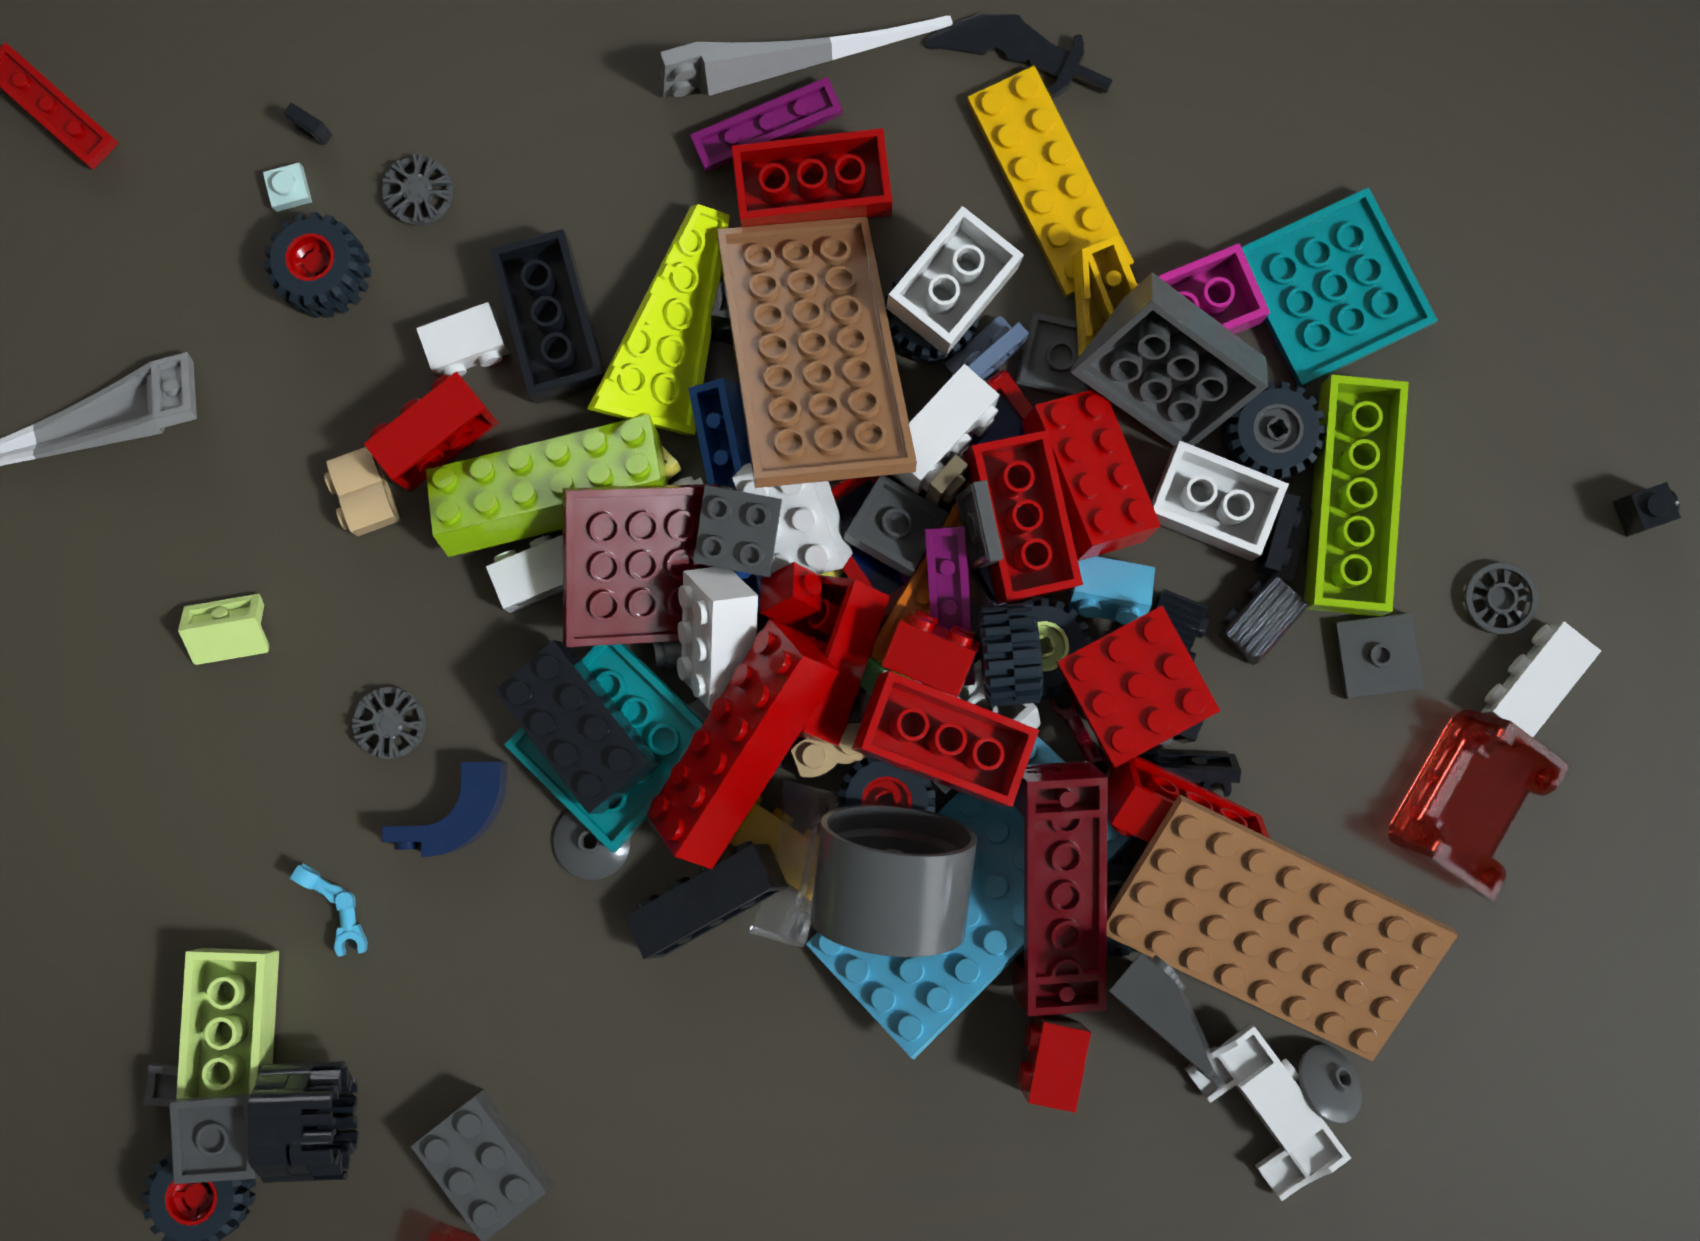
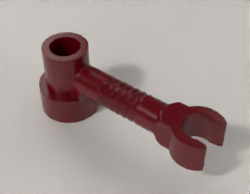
(1080, 734)

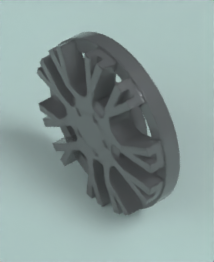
(417, 190)
(1501, 598)
(389, 723)

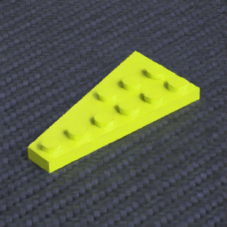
(669, 333)

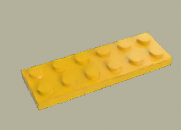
(1043, 171)

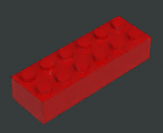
(741, 744)

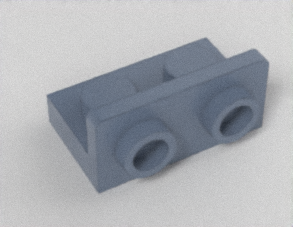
(989, 348)

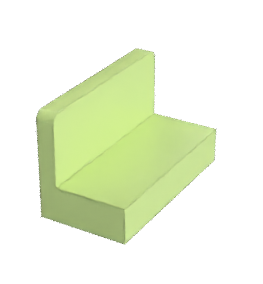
(223, 629)

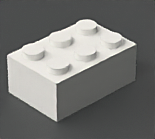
(954, 280)
(947, 424)
(1217, 501)
(808, 524)
(714, 629)

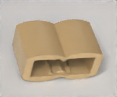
(362, 492)
(819, 758)

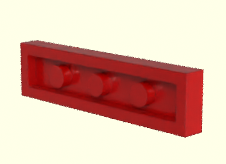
(53, 108)

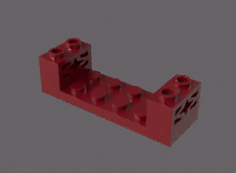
(1063, 889)

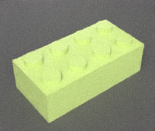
(226, 1020)

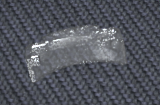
(788, 913)

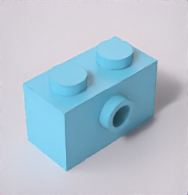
(1113, 590)

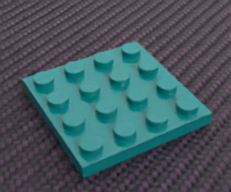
(1336, 287)
(655, 714)

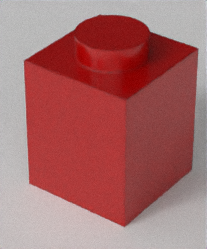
(791, 594)

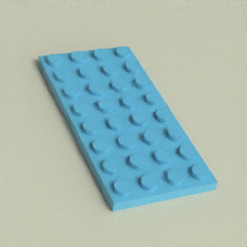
(924, 994)

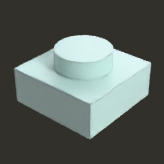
(287, 187)

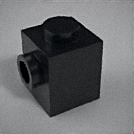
(1647, 509)

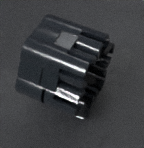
(293, 1122)

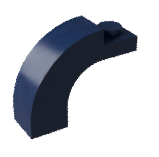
(476, 809)

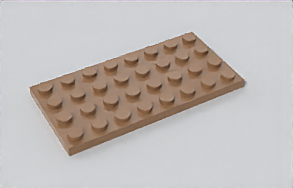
(814, 353)
(1276, 929)

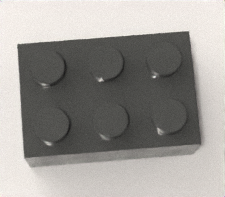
(482, 1166)

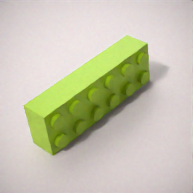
(521, 488)
(1356, 496)

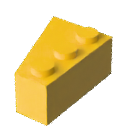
(1101, 284)

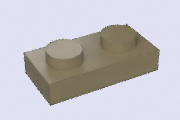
(947, 482)

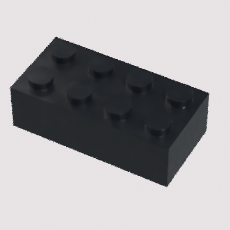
(548, 316)
(577, 727)

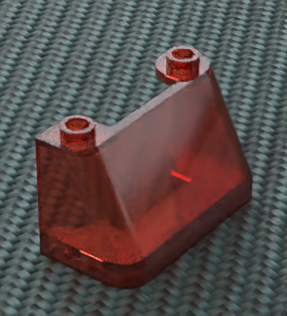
(1472, 796)

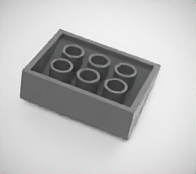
(1171, 364)
(1157, 999)

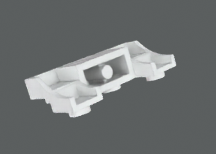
(1270, 1088)

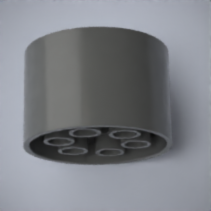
(893, 880)

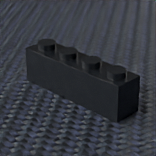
(706, 900)

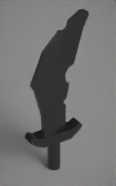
(1020, 45)

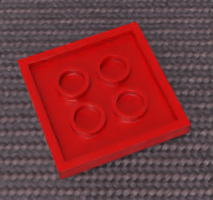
(1137, 686)

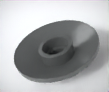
(578, 859)
(1330, 1084)

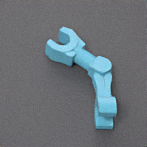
(345, 903)

